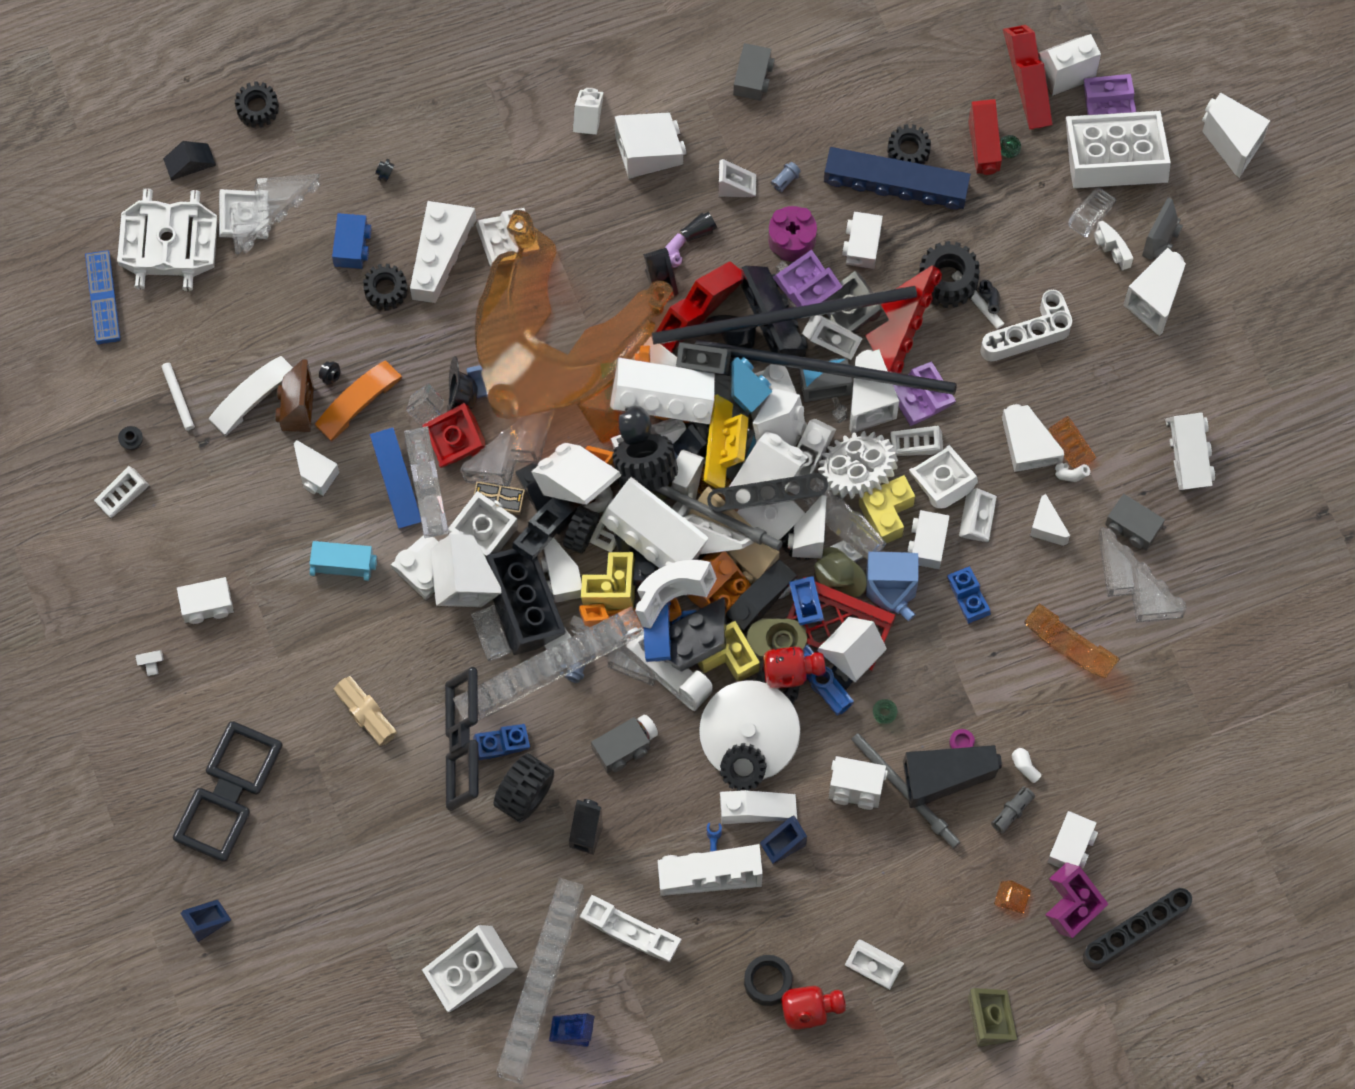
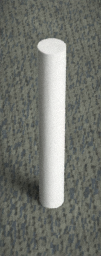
(982, 305)
(177, 396)

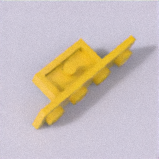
(725, 441)

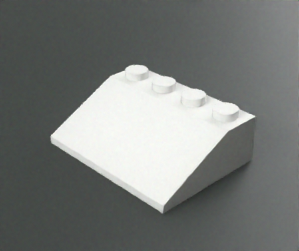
(1117, 149)

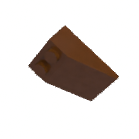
(296, 399)

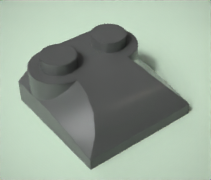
(1164, 229)
(855, 318)

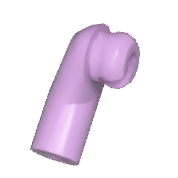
(673, 249)

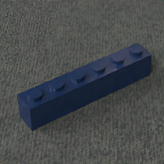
(896, 178)

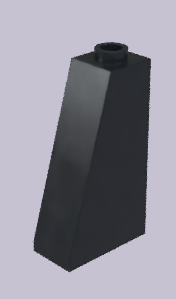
(947, 771)

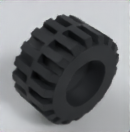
(957, 258)
(649, 462)
(523, 787)

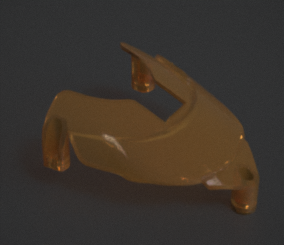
(525, 373)

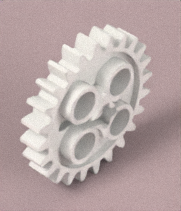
(858, 464)

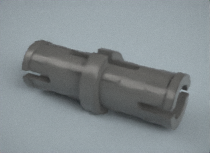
(1013, 810)

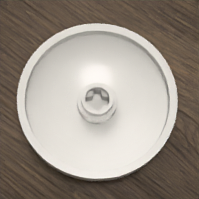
(750, 715)

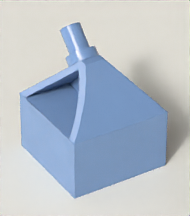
(892, 580)

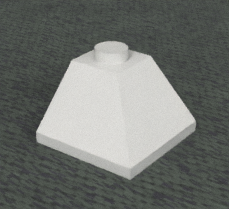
(809, 532)

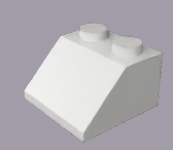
(782, 416)

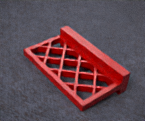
(851, 606)

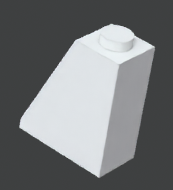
(1029, 440)

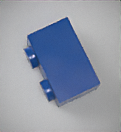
(350, 241)

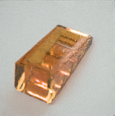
(1077, 439)

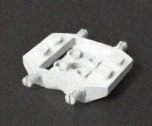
(167, 256)

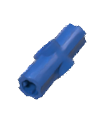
(831, 692)

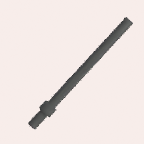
(756, 534)
(939, 826)

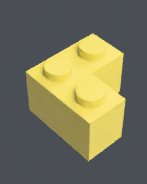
(884, 504)
(616, 587)
(736, 655)

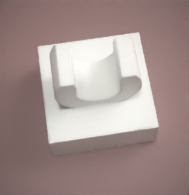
(150, 660)

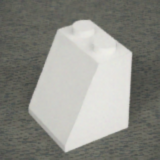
(1070, 63)
(1234, 131)
(648, 143)
(1155, 289)
(872, 401)
(769, 460)
(462, 572)

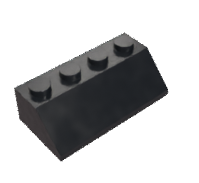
(764, 297)
(524, 602)

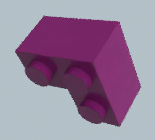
(1079, 903)

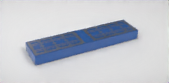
(102, 297)

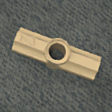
(365, 711)

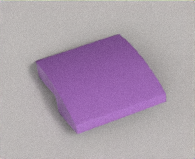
(1109, 95)
(807, 281)
(919, 403)

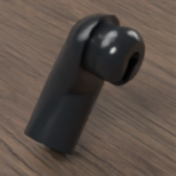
(990, 295)

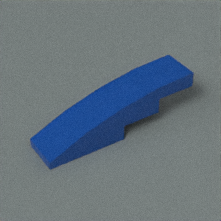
(395, 477)

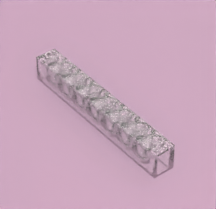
(554, 663)
(540, 981)

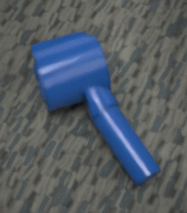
(714, 836)

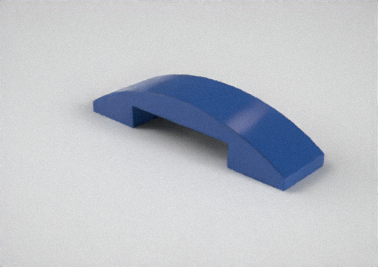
(657, 638)

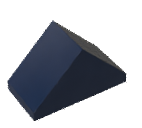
(784, 840)
(205, 919)

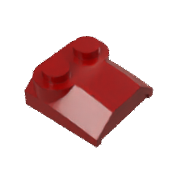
(455, 435)

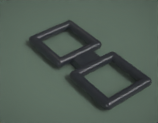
(460, 739)
(227, 791)

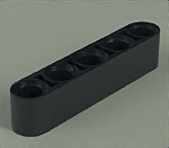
(757, 500)
(1143, 918)

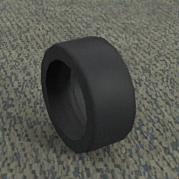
(767, 960)

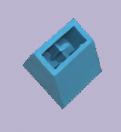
(746, 387)

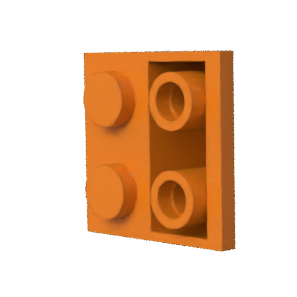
(729, 582)

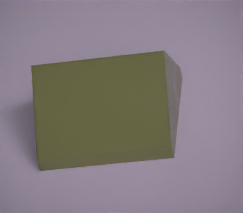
(991, 1016)

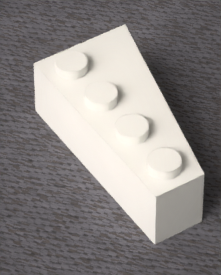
(440, 242)
(711, 871)

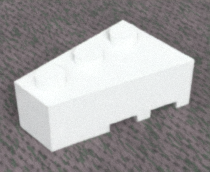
(1191, 451)

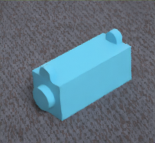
(342, 559)

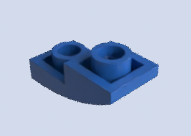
(968, 595)
(502, 742)

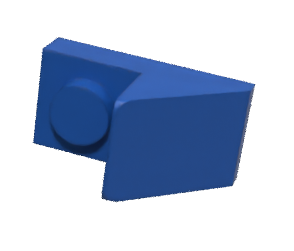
(806, 600)

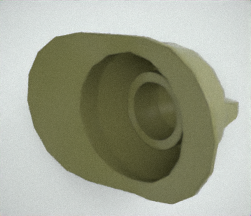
(840, 572)
(775, 634)

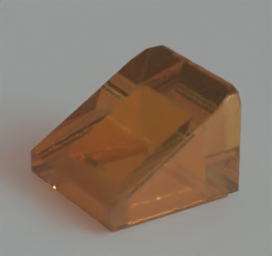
(1012, 896)

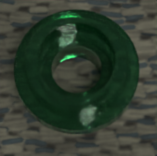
(1014, 146)
(885, 704)

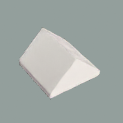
(854, 647)

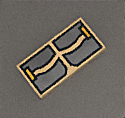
(509, 497)

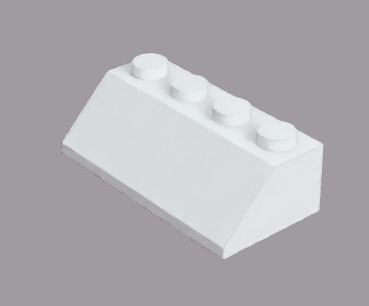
(664, 390)
(652, 526)

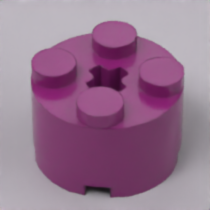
(788, 221)

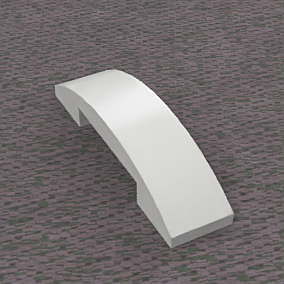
(249, 394)
(630, 930)

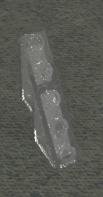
(273, 200)
(519, 443)
(426, 482)
(1129, 577)

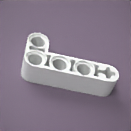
(1024, 330)
(685, 685)

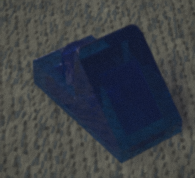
(572, 1029)

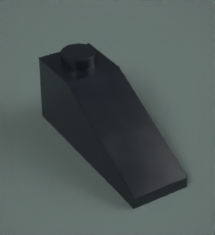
(761, 595)

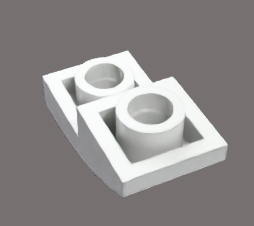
(1110, 240)

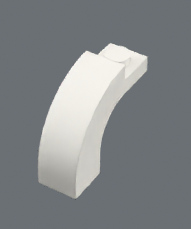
(671, 581)

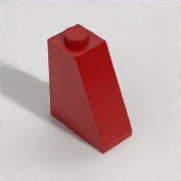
(985, 136)

